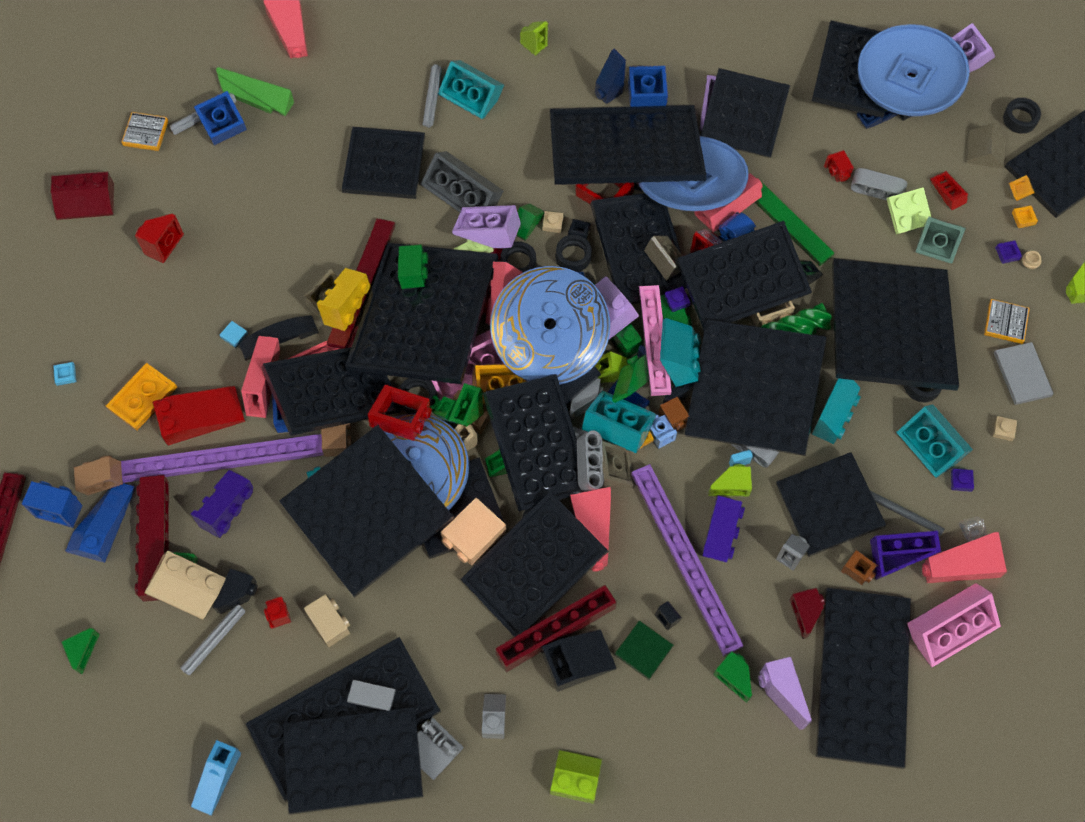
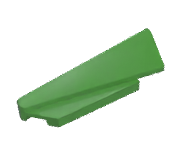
(256, 92)

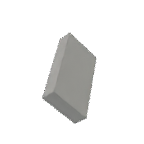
(371, 695)

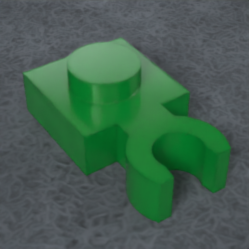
(443, 408)

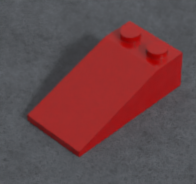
(197, 413)

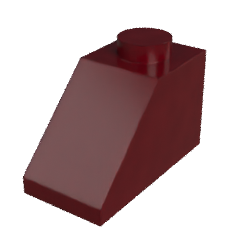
(807, 609)

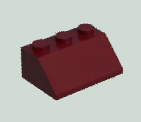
(82, 195)

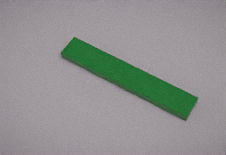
(797, 229)

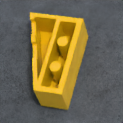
(344, 299)

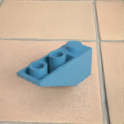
(215, 777)

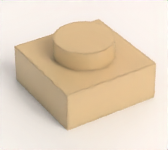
(552, 221)
(1004, 428)

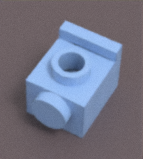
(662, 436)

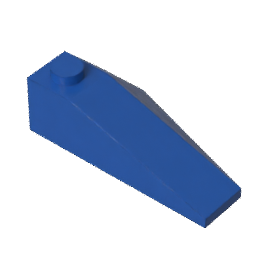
(99, 528)

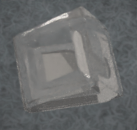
(973, 528)

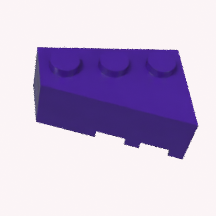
(223, 504)
(723, 529)
(902, 550)

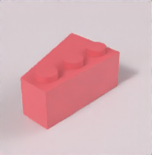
(502, 276)

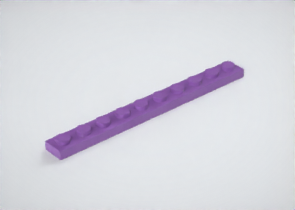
(223, 458)
(687, 560)

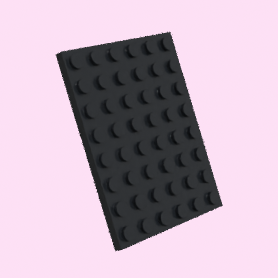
(626, 145)
(893, 325)
(426, 328)

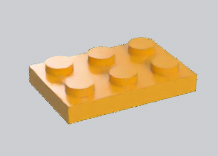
(136, 398)

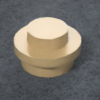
(1031, 259)

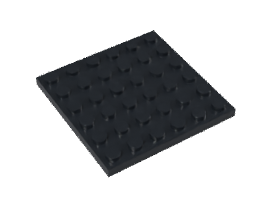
(756, 387)
(366, 510)

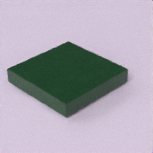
(643, 650)

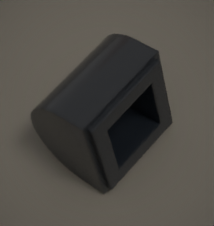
(579, 228)
(667, 615)

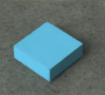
(233, 334)
(64, 373)
(741, 458)

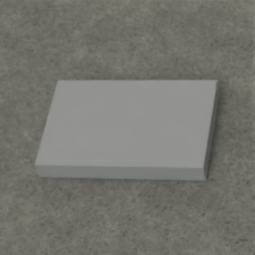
(1023, 373)

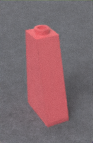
(288, 23)
(715, 217)
(255, 388)
(593, 511)
(969, 561)

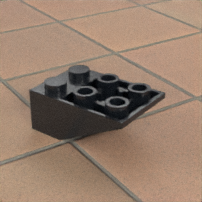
(578, 659)

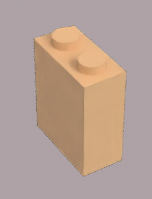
(473, 532)

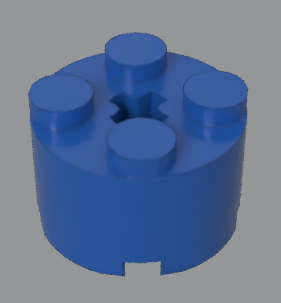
(736, 226)

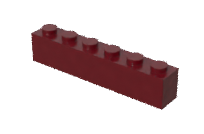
(151, 529)
(555, 628)

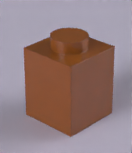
(674, 413)

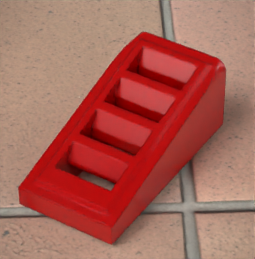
(952, 200)

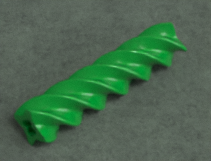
(804, 321)

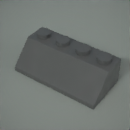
(459, 183)

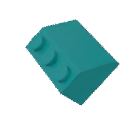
(470, 88)
(680, 352)
(837, 410)
(619, 421)
(934, 440)

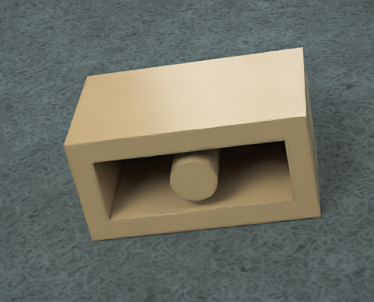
(327, 620)

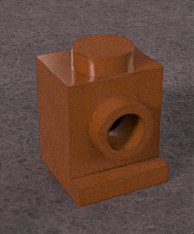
(859, 561)

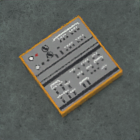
(145, 131)
(1006, 321)

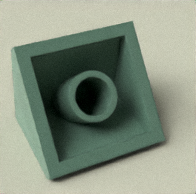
(940, 239)

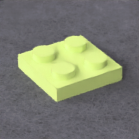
(908, 210)

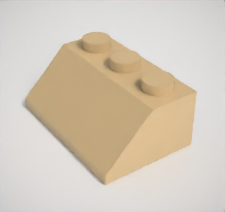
(184, 585)

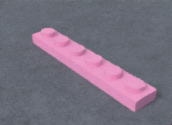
(652, 327)

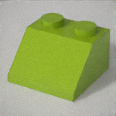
(576, 776)

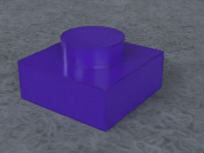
(1008, 252)
(677, 299)
(962, 480)

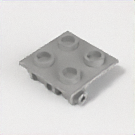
(436, 748)

